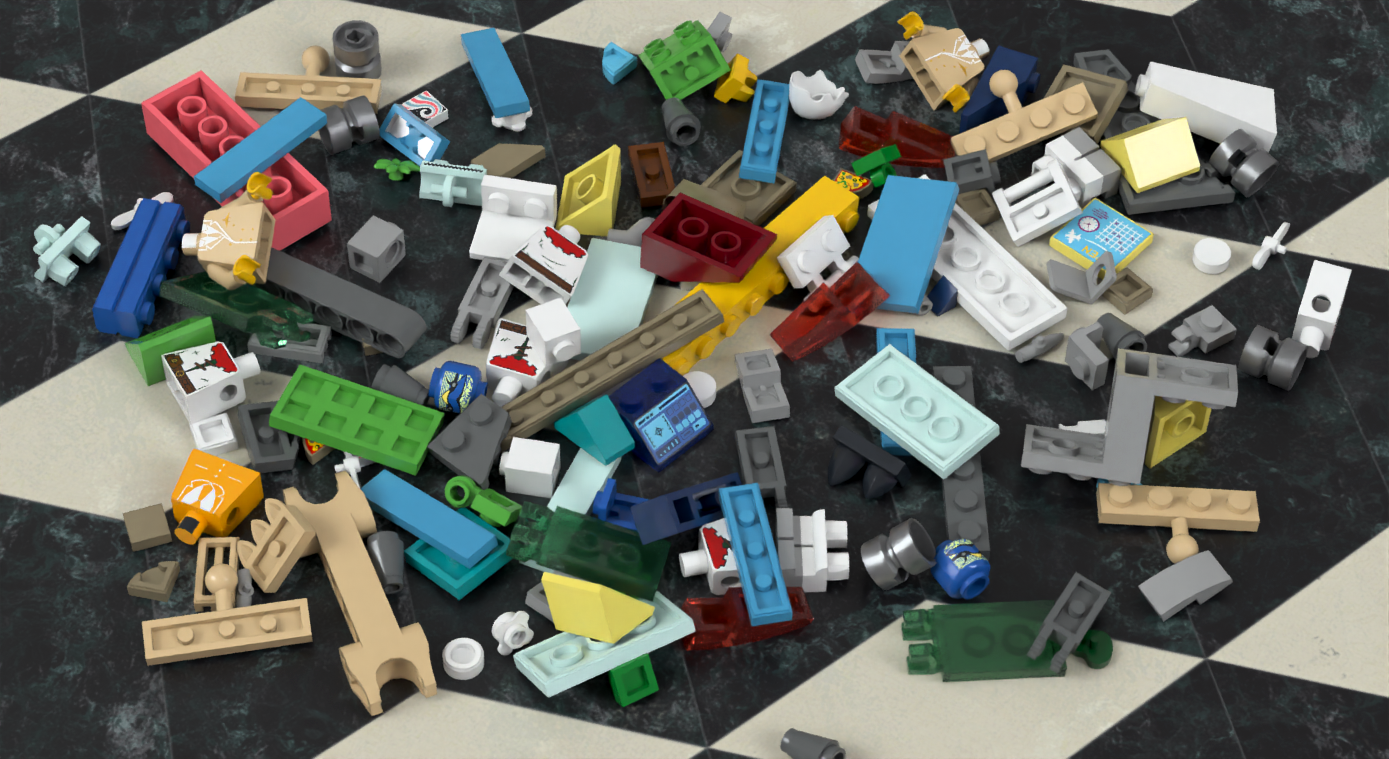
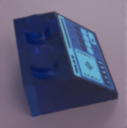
(661, 414)

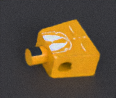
(213, 496)

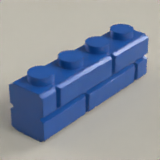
(140, 267)

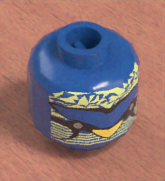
(456, 386)
(960, 569)

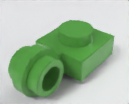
(492, 506)

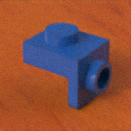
(615, 506)

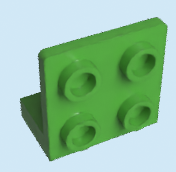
(684, 60)

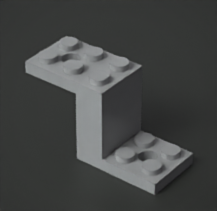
(1122, 448)

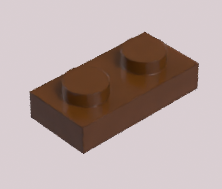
(651, 173)

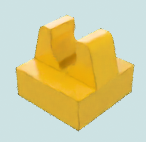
(737, 82)

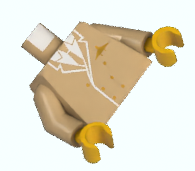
(942, 61)
(236, 238)

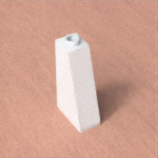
(1210, 103)

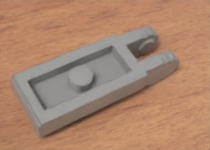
(482, 303)

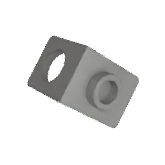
(1079, 283)

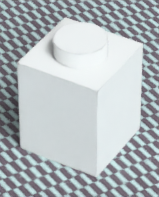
(553, 332)
(531, 467)

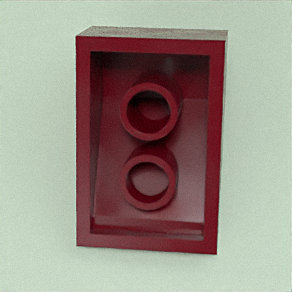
(702, 243)

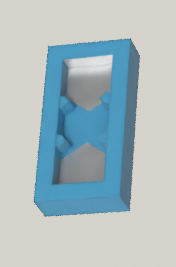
(412, 135)

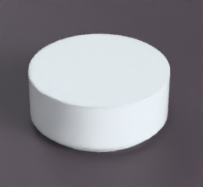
(1211, 256)
(703, 386)
(463, 658)

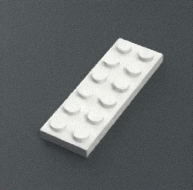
(992, 282)

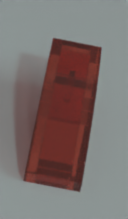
(917, 142)
(829, 312)
(727, 623)

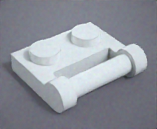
(1040, 211)

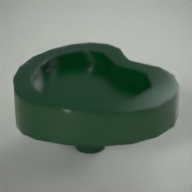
(1095, 649)

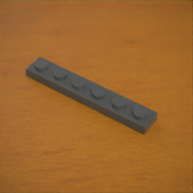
(964, 487)

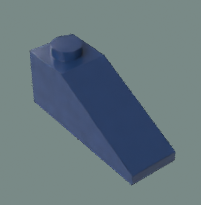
(983, 103)
(681, 509)

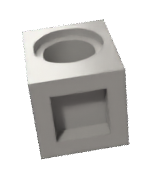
(376, 248)

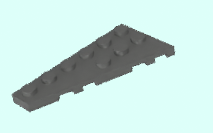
(1189, 191)

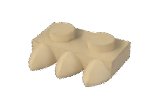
(277, 544)

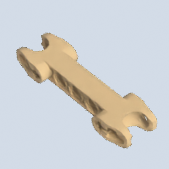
(380, 646)

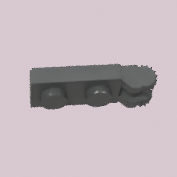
(762, 462)
(1070, 619)

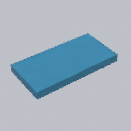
(907, 238)

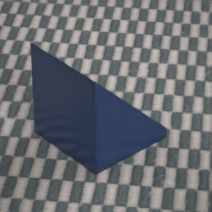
(943, 296)

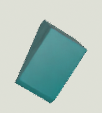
(597, 430)

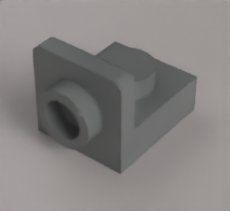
(973, 172)

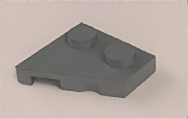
(473, 440)
(267, 446)

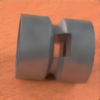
(357, 50)
(349, 124)
(1253, 170)
(1272, 357)
(903, 552)

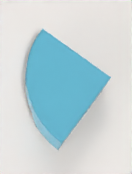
(617, 63)

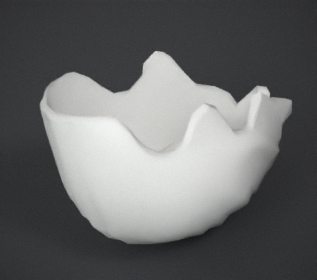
(815, 95)

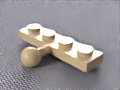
(281, 90)
(1026, 124)
(1178, 509)
(228, 628)

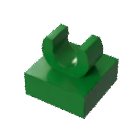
(878, 164)
(633, 680)

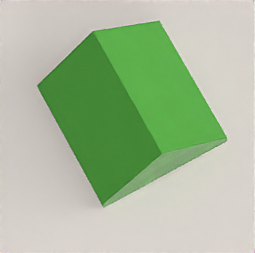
(147, 350)

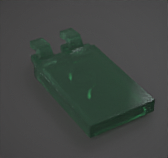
(241, 308)
(589, 549)
(979, 641)

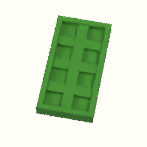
(356, 419)

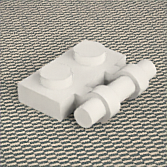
(815, 251)

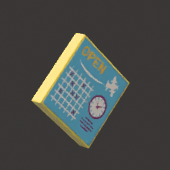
(1101, 230)

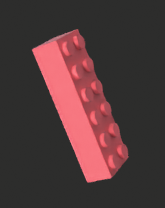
(201, 123)

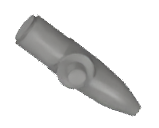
(1038, 346)
(244, 588)

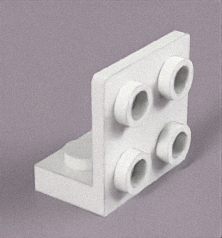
(511, 215)

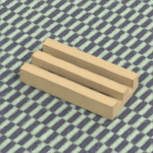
(200, 599)

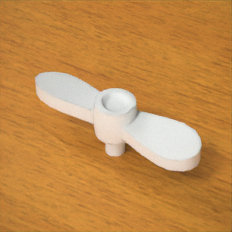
(124, 220)
(1271, 245)
(351, 466)

